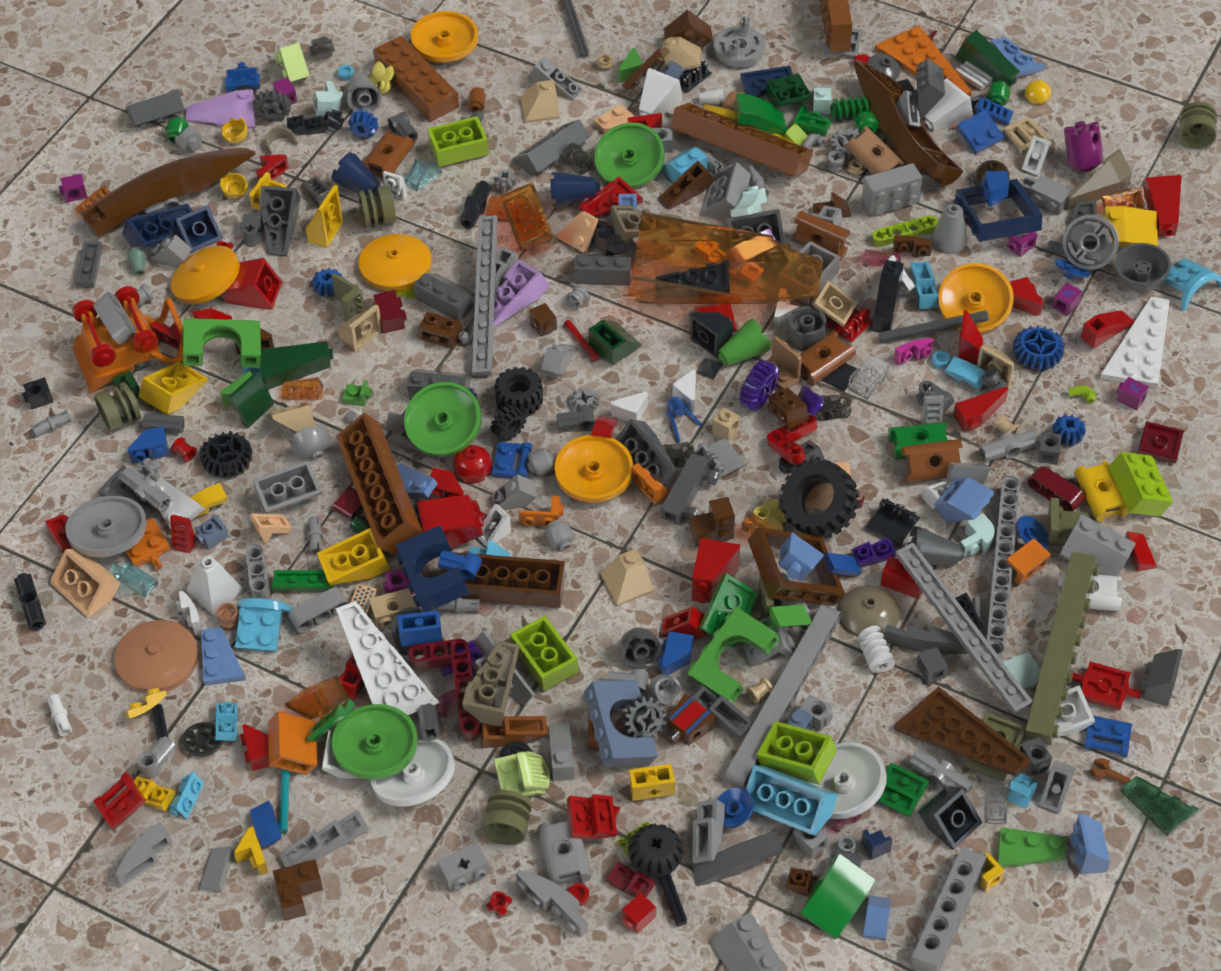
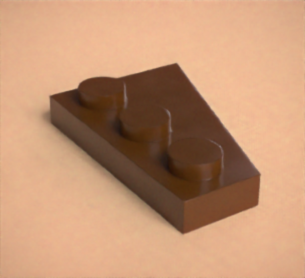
(654, 60)

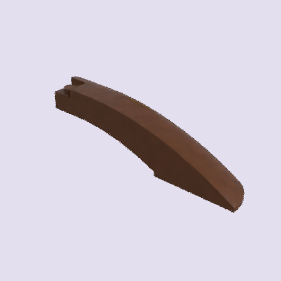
(910, 142)
(161, 184)

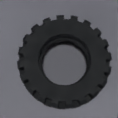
(799, 486)

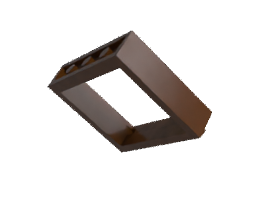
(828, 593)

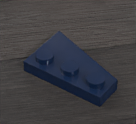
(755, 81)

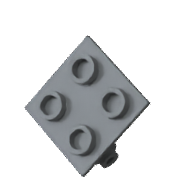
(721, 457)

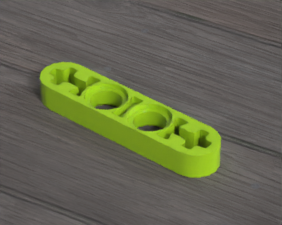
(884, 236)

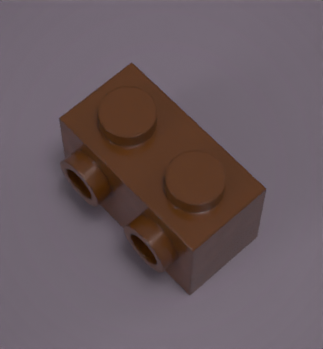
(440, 330)
(788, 408)

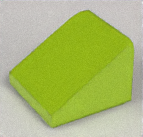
(796, 134)

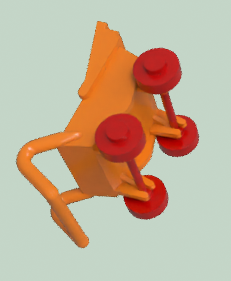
(102, 356)

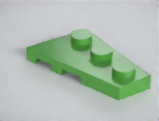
(1025, 847)

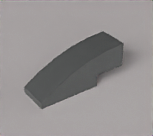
(727, 715)

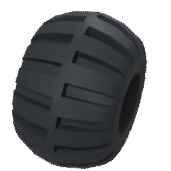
(649, 859)

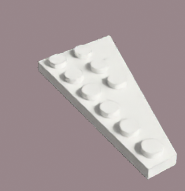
(1142, 347)
(382, 668)

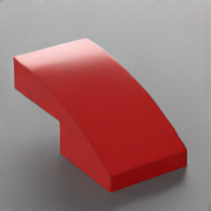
(604, 427)

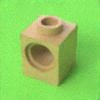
(726, 424)

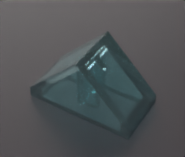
(421, 174)

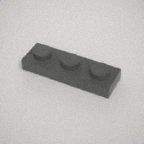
(89, 264)

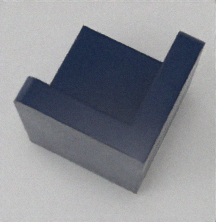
(876, 843)

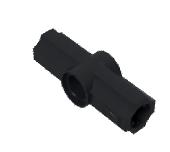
(475, 204)
(30, 601)

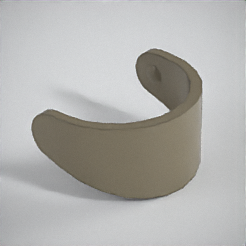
(279, 132)

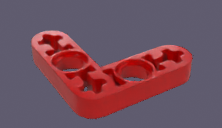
(786, 438)

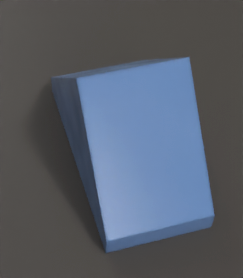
(877, 917)

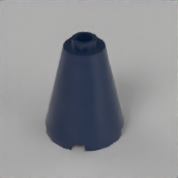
(355, 175)
(572, 188)

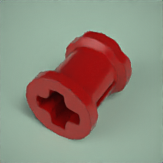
(184, 449)

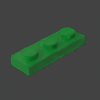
(300, 580)

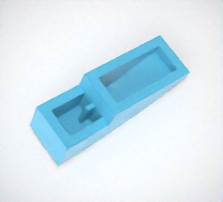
(924, 285)

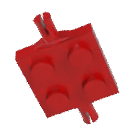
(1105, 685)

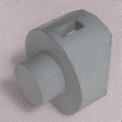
(189, 139)
(664, 688)

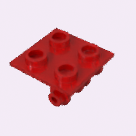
(855, 325)

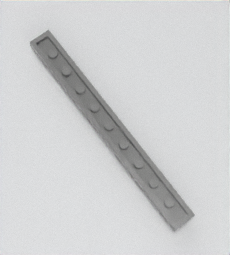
(485, 296)
(964, 628)

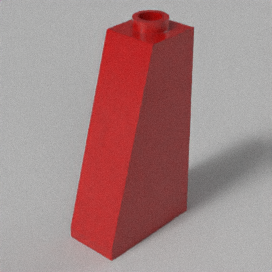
(1163, 196)

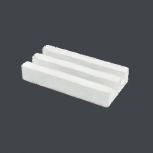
(974, 73)

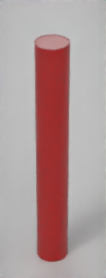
(581, 340)

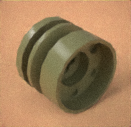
(1198, 125)
(377, 206)
(117, 406)
(506, 817)

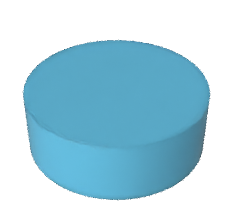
(345, 72)
(941, 359)

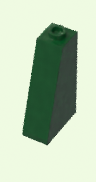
(986, 57)
(293, 362)

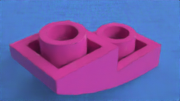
(917, 349)

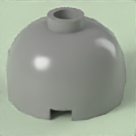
(310, 442)

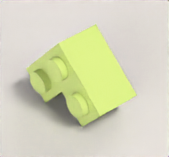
(292, 61)

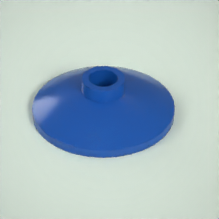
(1070, 270)
(1030, 528)
(736, 799)

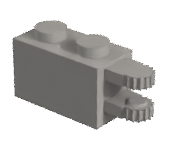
(1047, 193)

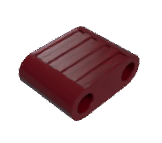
(348, 504)

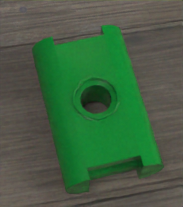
(916, 435)

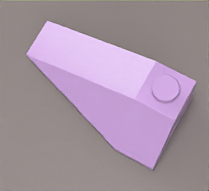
(223, 108)
(519, 290)

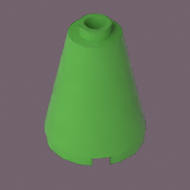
(744, 344)

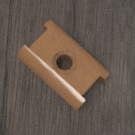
(873, 152)

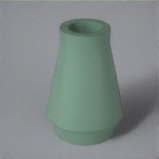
(137, 260)

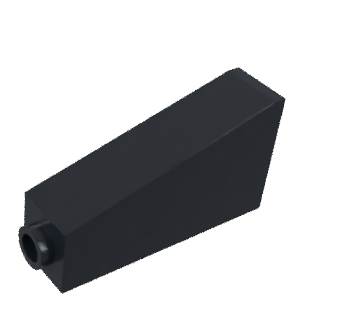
(888, 296)

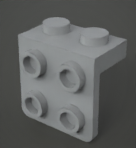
(784, 645)

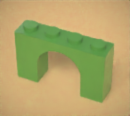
(243, 332)
(737, 628)

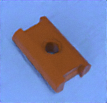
(388, 153)
(821, 233)
(825, 357)
(919, 455)

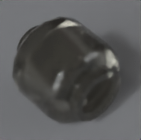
(322, 48)

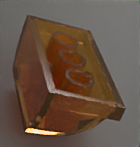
(528, 218)

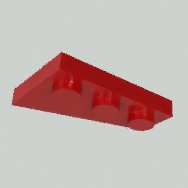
(608, 196)

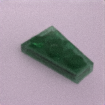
(1160, 808)

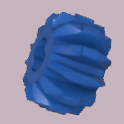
(363, 123)
(323, 282)
(1070, 428)

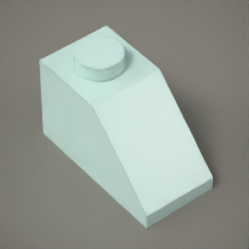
(822, 100)

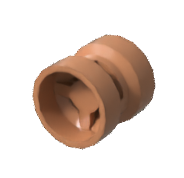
(228, 616)

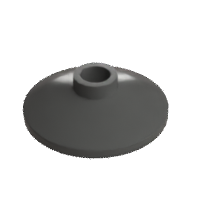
(885, 64)

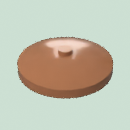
(156, 656)

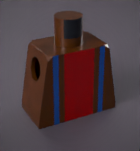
(689, 721)

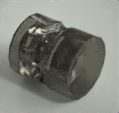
(577, 159)

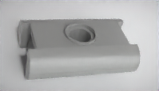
(568, 866)

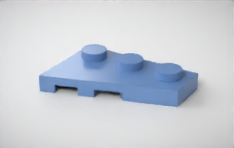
(219, 659)

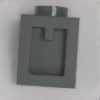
(812, 451)

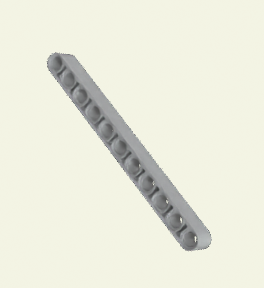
(1003, 543)
(784, 693)

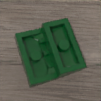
(251, 400)

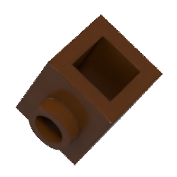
(542, 319)

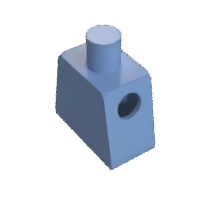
(798, 557)

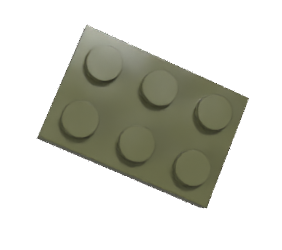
(1007, 729)

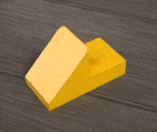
(250, 849)

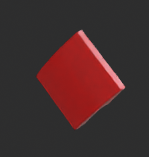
(591, 817)

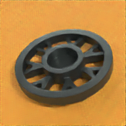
(201, 739)

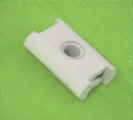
(1104, 593)

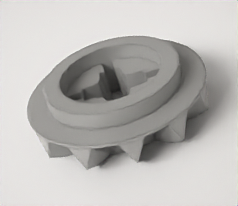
(576, 399)

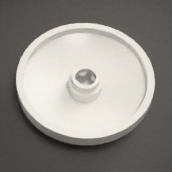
(856, 777)
(421, 779)

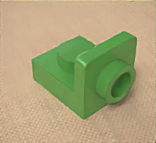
(357, 394)

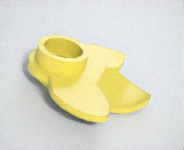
(381, 77)
(771, 514)

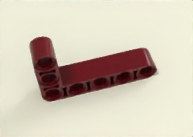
(461, 680)

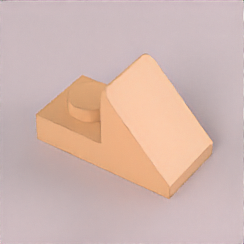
(268, 524)

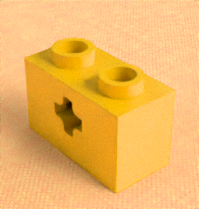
(652, 782)

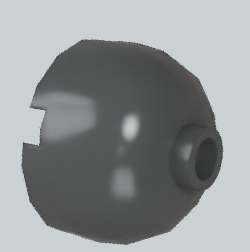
(639, 647)

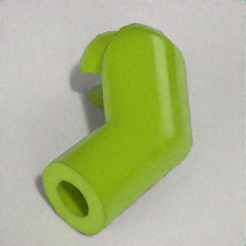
(1083, 390)

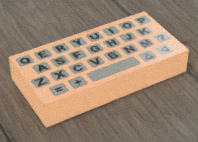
(362, 595)

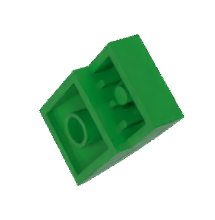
(759, 114)
(837, 896)

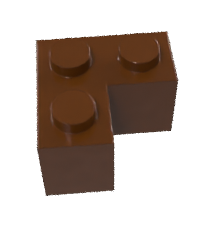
(689, 28)
(714, 525)
(295, 882)

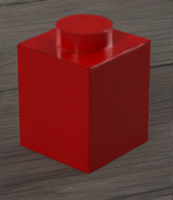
(638, 913)

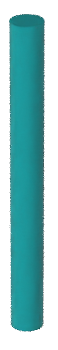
(284, 801)

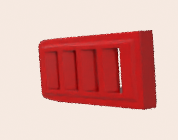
(182, 537)

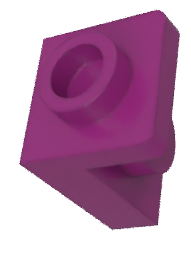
(1022, 245)

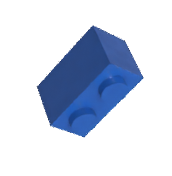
(420, 628)

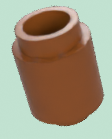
(476, 99)

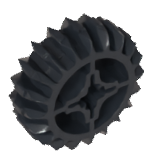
(227, 460)

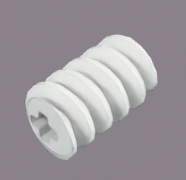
(875, 650)

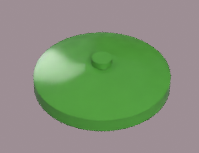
(630, 152)
(442, 419)
(374, 742)

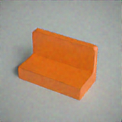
(1028, 560)

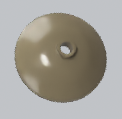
(860, 615)

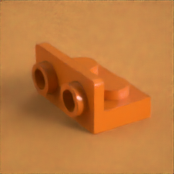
(650, 487)

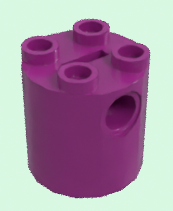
(1084, 146)

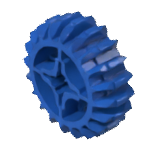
(1038, 348)

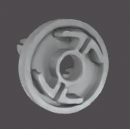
(730, 39)
(1103, 252)

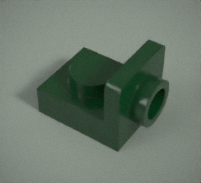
(128, 378)

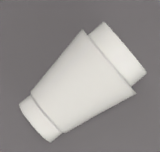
(713, 96)

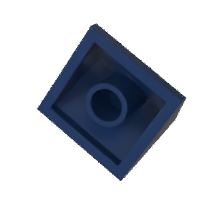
(198, 228)

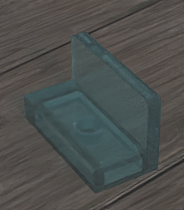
(134, 578)

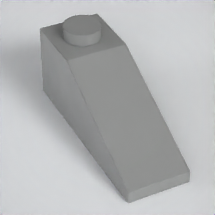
(561, 751)

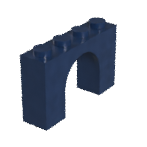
(430, 591)

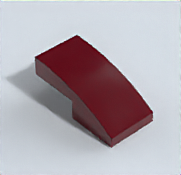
(629, 881)

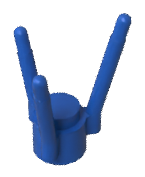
(678, 408)

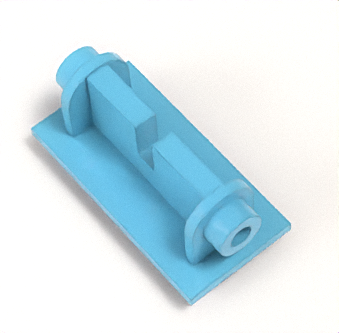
(189, 790)

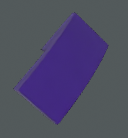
(811, 399)
(875, 553)

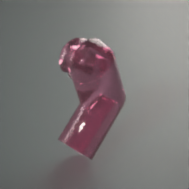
(446, 701)
(838, 824)

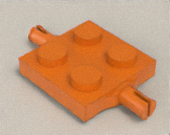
(150, 546)

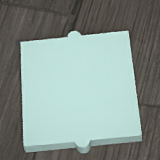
(1024, 670)

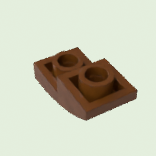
(918, 246)
(801, 881)

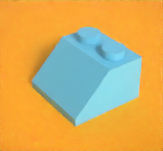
(682, 162)

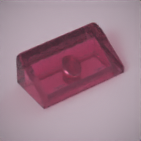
(878, 258)

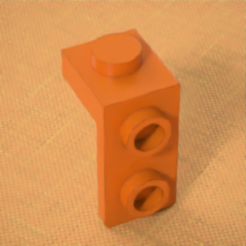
(542, 518)

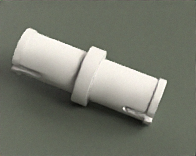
(59, 715)

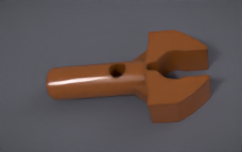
(1107, 771)

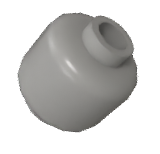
(541, 462)
(559, 534)

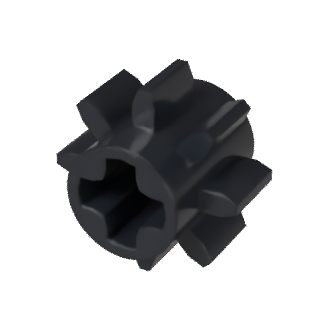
(333, 120)

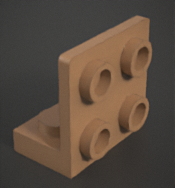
(788, 363)

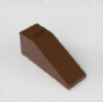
(688, 185)

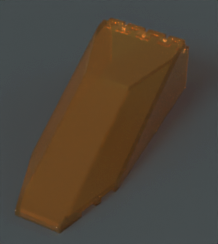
(758, 265)

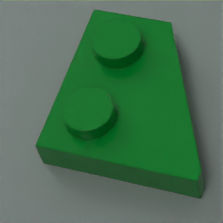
(812, 122)

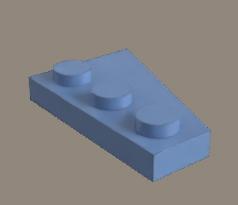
(1012, 52)
(416, 483)

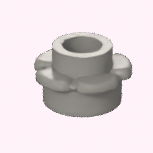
(846, 841)

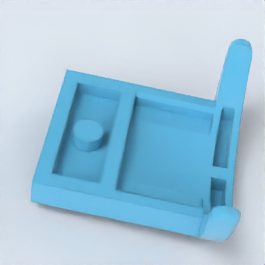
(1188, 277)
(259, 624)

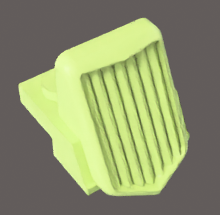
(523, 773)

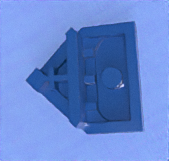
(241, 76)

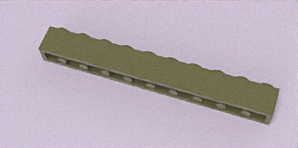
(1061, 648)

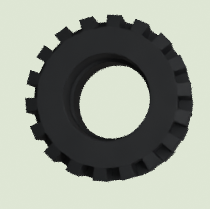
(519, 380)

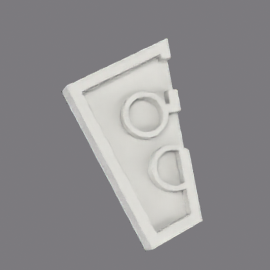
(180, 504)

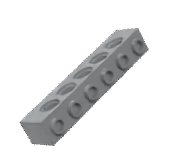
(933, 959)

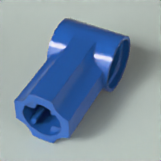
(467, 564)

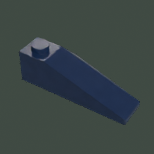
(154, 226)

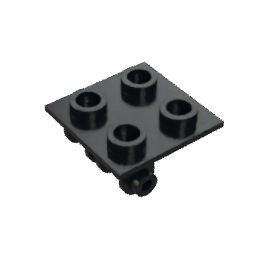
(694, 76)
(893, 521)

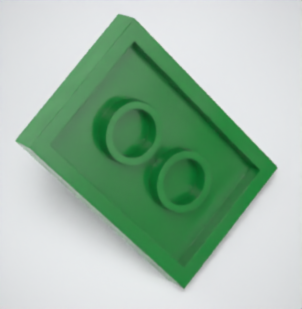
(727, 596)

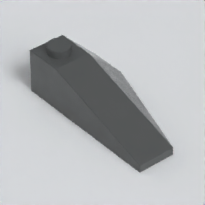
(279, 216)
(646, 450)

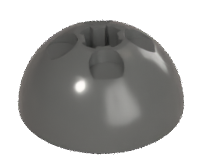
(1142, 266)

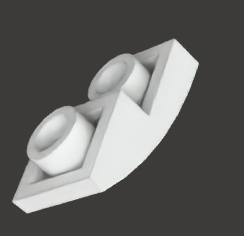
(396, 185)
(189, 612)

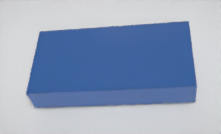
(842, 564)

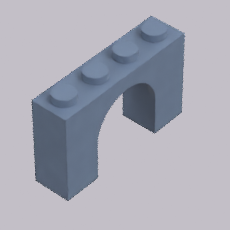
(614, 747)

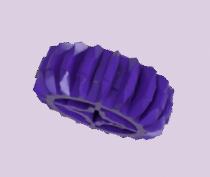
(759, 385)

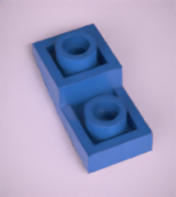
(265, 825)

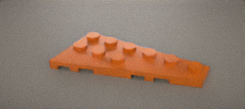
(914, 47)

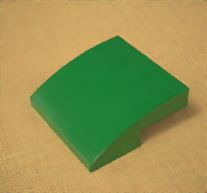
(330, 720)
(903, 789)

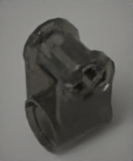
(833, 408)
(677, 454)

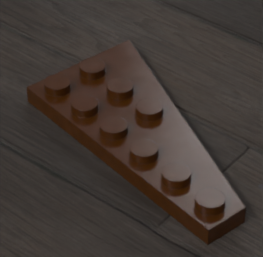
(954, 728)

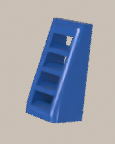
(993, 108)

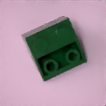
(787, 90)
(612, 341)

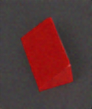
(1141, 552)

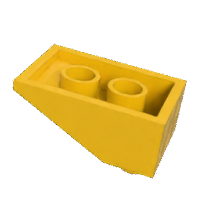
(326, 220)
(1132, 224)
(171, 387)
(353, 559)

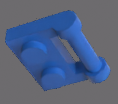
(506, 457)
(1110, 731)

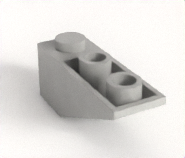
(546, 70)

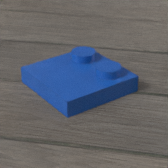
(980, 132)

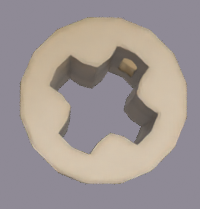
(1005, 426)
(759, 690)

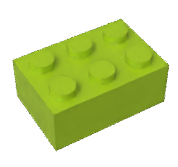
(458, 141)
(1140, 484)
(545, 653)
(797, 752)

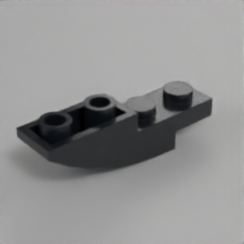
(607, 242)

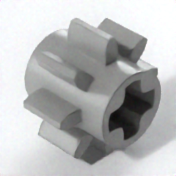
(505, 181)
(149, 468)

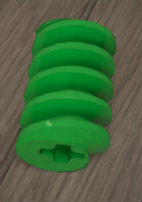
(848, 106)

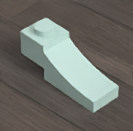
(750, 202)

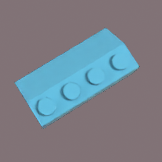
(790, 799)

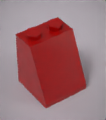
(254, 286)
(456, 516)
(713, 561)

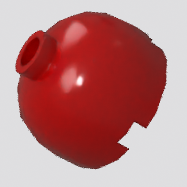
(472, 464)

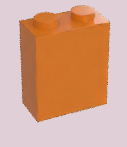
(289, 743)

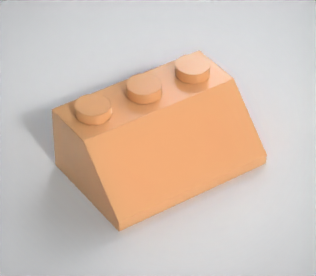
(84, 582)

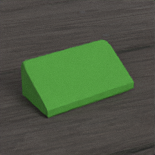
(789, 616)

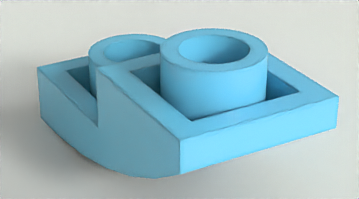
(966, 371)
(226, 721)

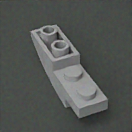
(551, 896)

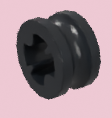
(786, 469)

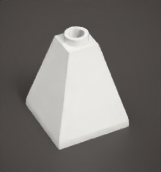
(659, 93)
(950, 109)
(212, 585)

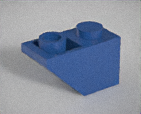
(995, 186)
(150, 444)
(677, 652)

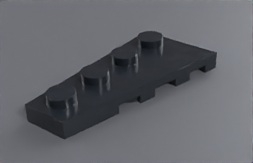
(709, 277)

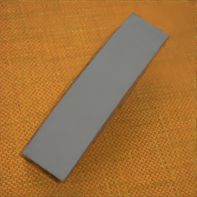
(327, 840)

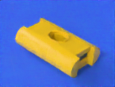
(1101, 491)

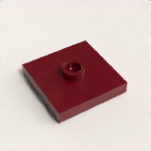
(1161, 442)

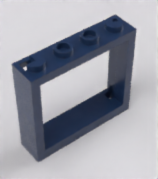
(1028, 223)

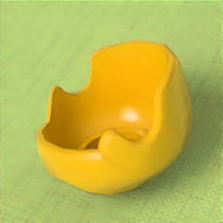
(1037, 92)
(235, 131)
(234, 185)

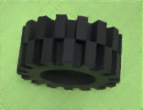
(508, 423)

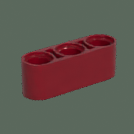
(1054, 486)

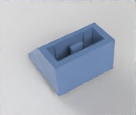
(963, 500)
(1089, 845)

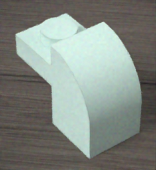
(327, 99)
(980, 536)

